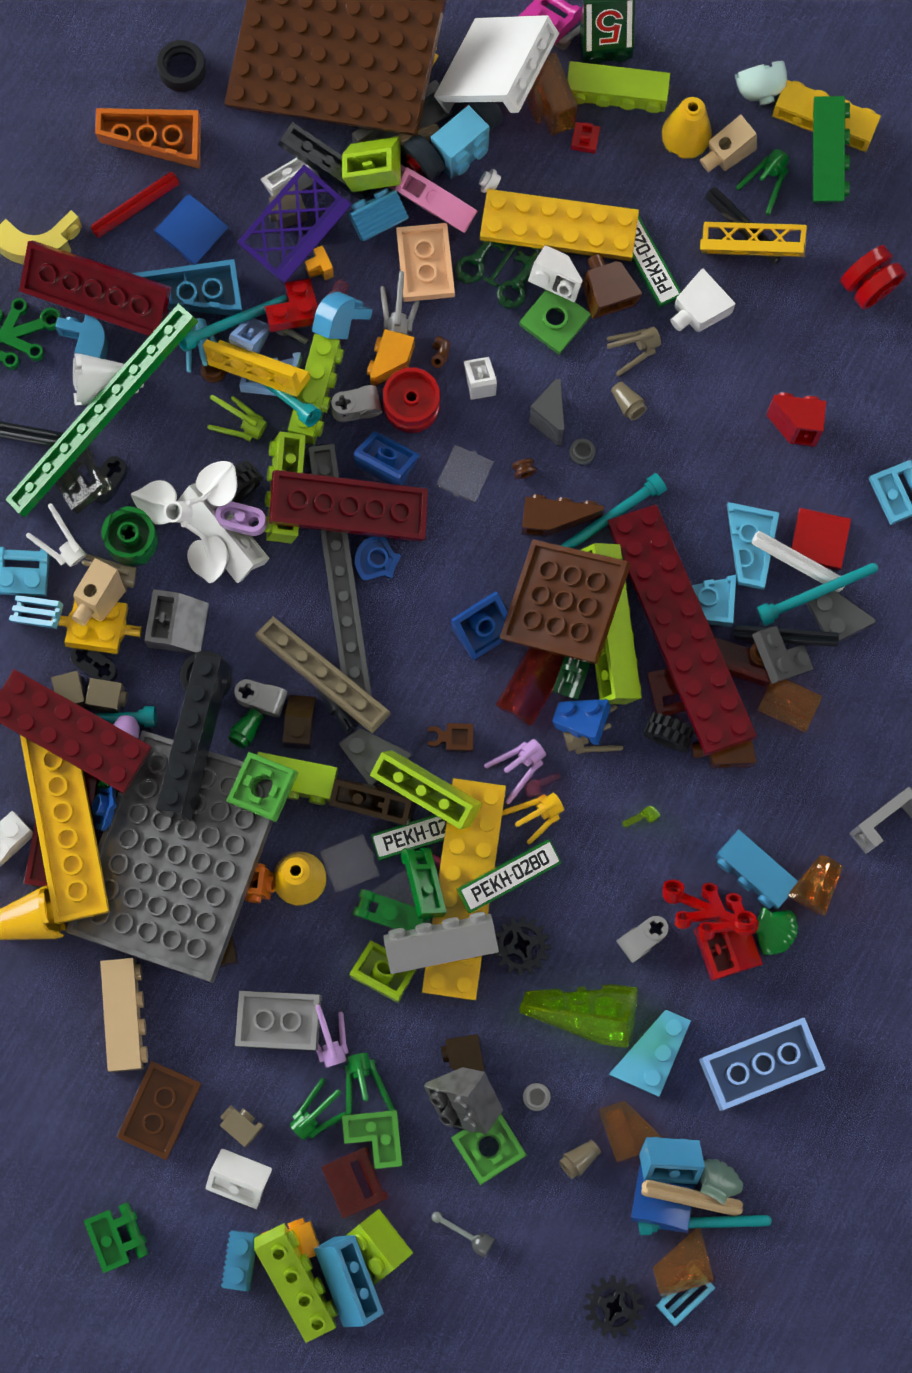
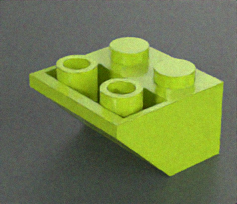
(372, 164)
(380, 1246)

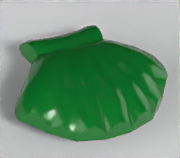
(776, 930)

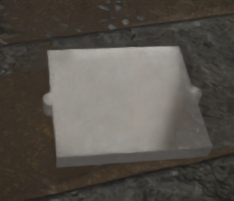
(465, 473)
(349, 863)

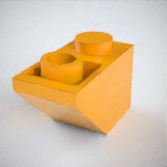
(393, 354)

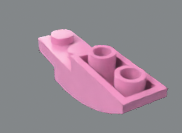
(435, 199)

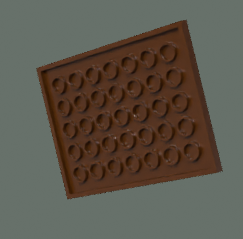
(337, 61)

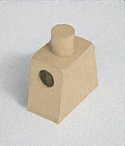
(730, 145)
(97, 592)

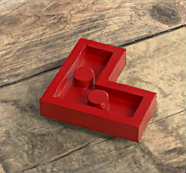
(298, 311)

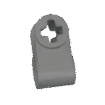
(359, 403)
(265, 698)
(640, 941)

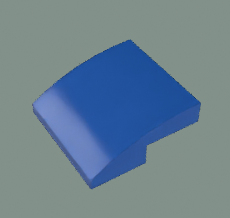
(191, 229)
(660, 1212)

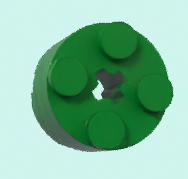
(121, 525)

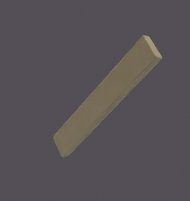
(323, 674)

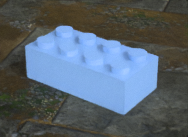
(762, 1064)

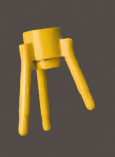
(547, 807)

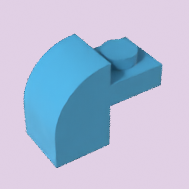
(336, 313)
(90, 335)

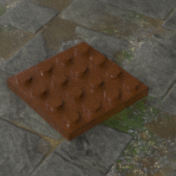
(565, 601)

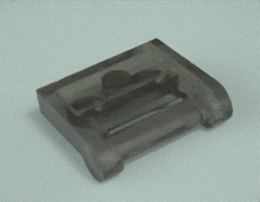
(76, 488)

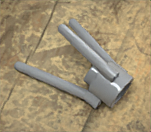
(398, 321)

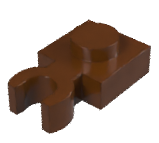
(457, 737)

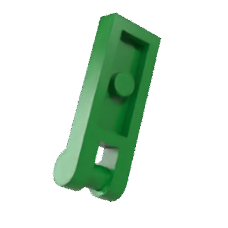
(424, 882)
(389, 912)

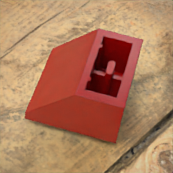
(798, 418)
(728, 953)

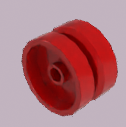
(873, 277)
(406, 386)

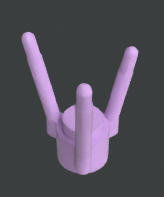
(529, 754)
(332, 1053)

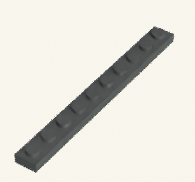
(341, 583)

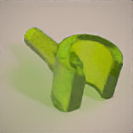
(649, 813)

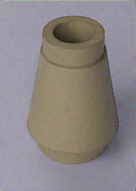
(629, 402)
(579, 1159)

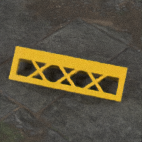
(751, 247)
(256, 367)

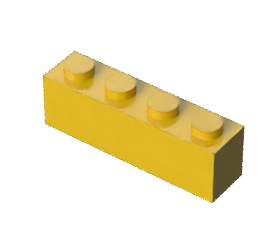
(796, 108)

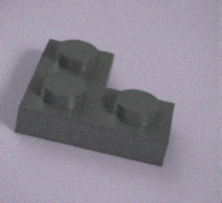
(777, 660)

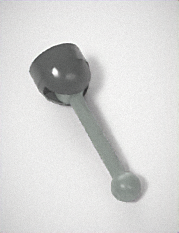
(480, 1243)

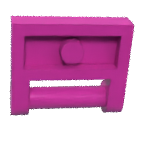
(563, 25)

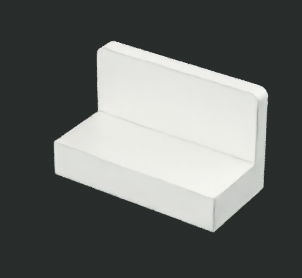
(238, 1178)

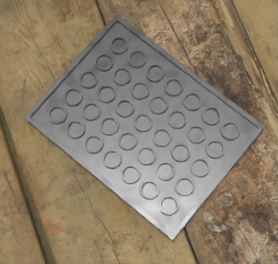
(176, 880)

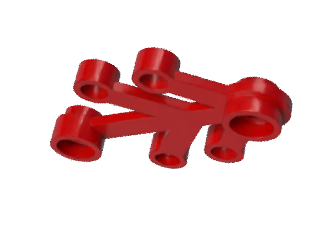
(741, 921)

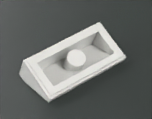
(280, 177)

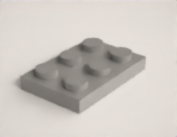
(277, 1020)

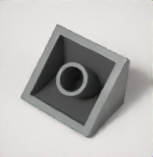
(547, 413)

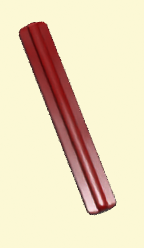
(134, 204)

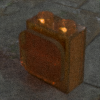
(552, 97)

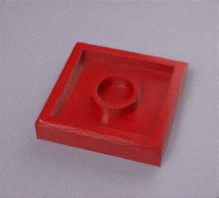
(821, 537)

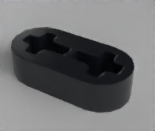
(116, 479)
(90, 669)

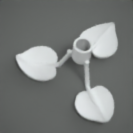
(158, 500)

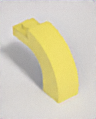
(14, 243)

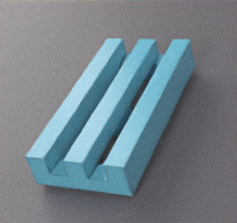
(19, 609)
(668, 1312)

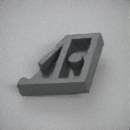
(839, 615)
(364, 750)

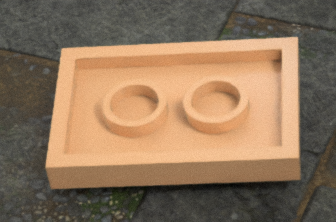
(425, 262)

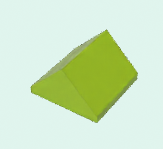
(374, 972)

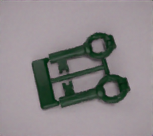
(517, 284)

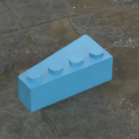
(201, 287)

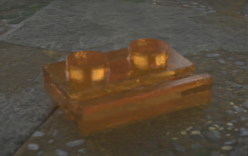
(790, 704)

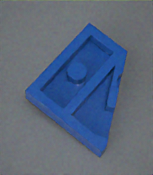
(582, 718)

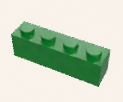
(829, 149)

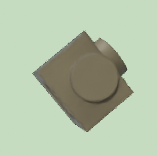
(240, 1125)

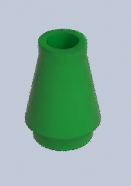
(245, 729)

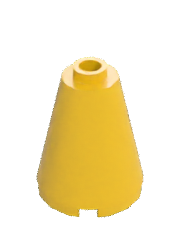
(687, 129)
(304, 887)
(30, 918)

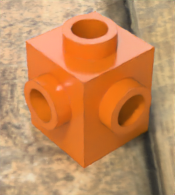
(265, 885)

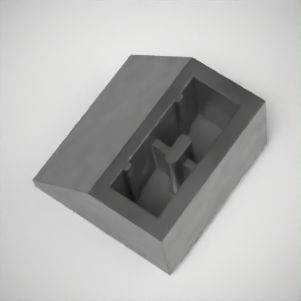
(176, 622)
(464, 1100)

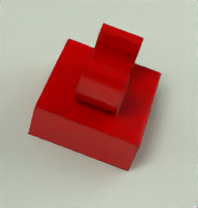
(585, 137)

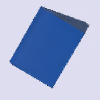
(385, 459)
(481, 625)

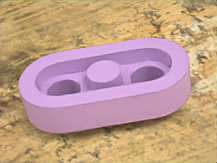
(243, 518)

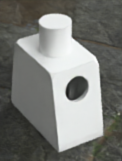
(701, 304)

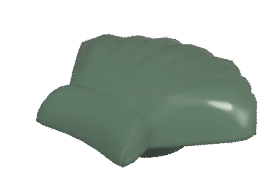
(720, 1180)

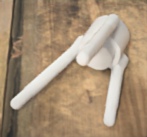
(71, 551)

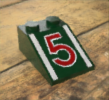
(607, 30)

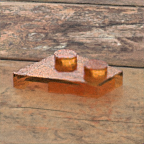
(817, 885)
(625, 1130)
(684, 1266)

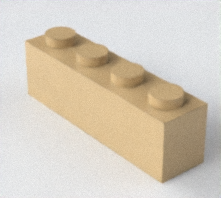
(122, 1015)

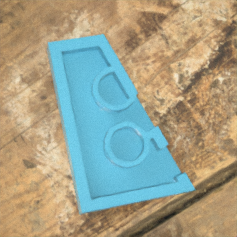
(749, 560)
(717, 600)
(653, 1055)

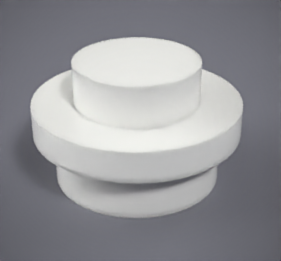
(489, 180)

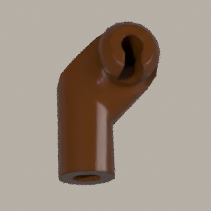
(443, 348)

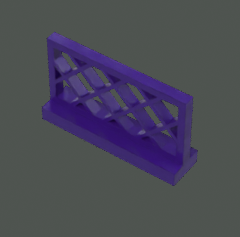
(312, 237)

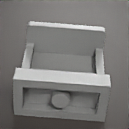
(866, 835)

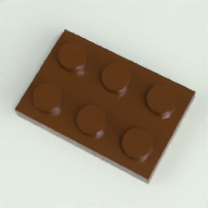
(159, 1110)

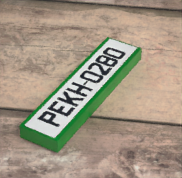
(653, 268)
(414, 835)
(508, 876)

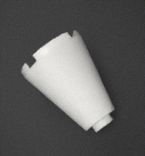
(91, 376)

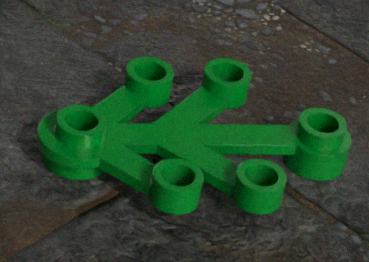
(10, 334)

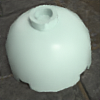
(762, 82)

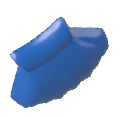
(375, 558)
(103, 808)

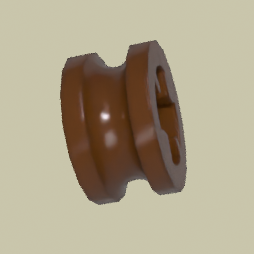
(524, 468)

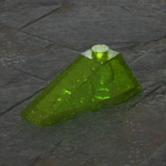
(597, 1015)

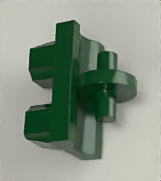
(571, 678)

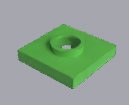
(554, 336)
(251, 773)
(487, 1167)

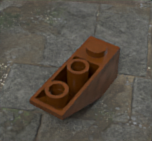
(549, 517)

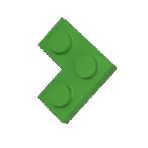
(380, 1129)

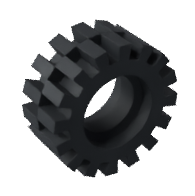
(247, 480)
(669, 732)

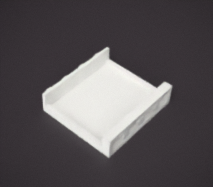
(498, 61)

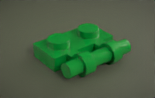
(107, 1239)

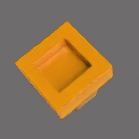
(319, 264)

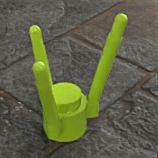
(252, 423)

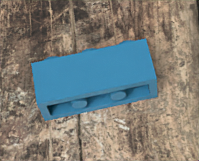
(756, 870)
(349, 1281)

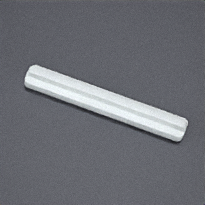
(794, 558)

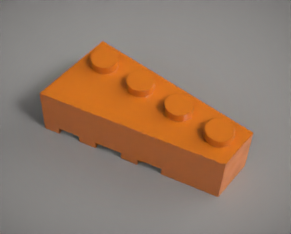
(153, 132)

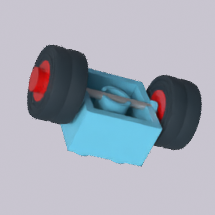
(455, 143)

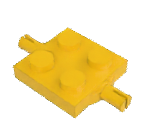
(99, 635)

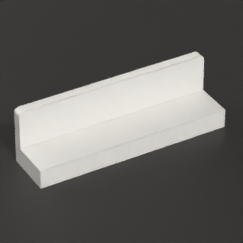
(243, 550)

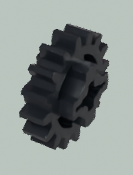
(533, 941)
(630, 1313)

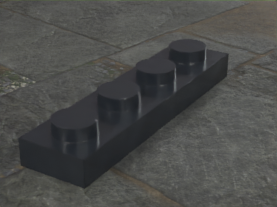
(317, 156)

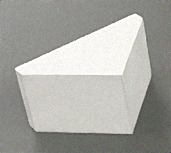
(480, 378)

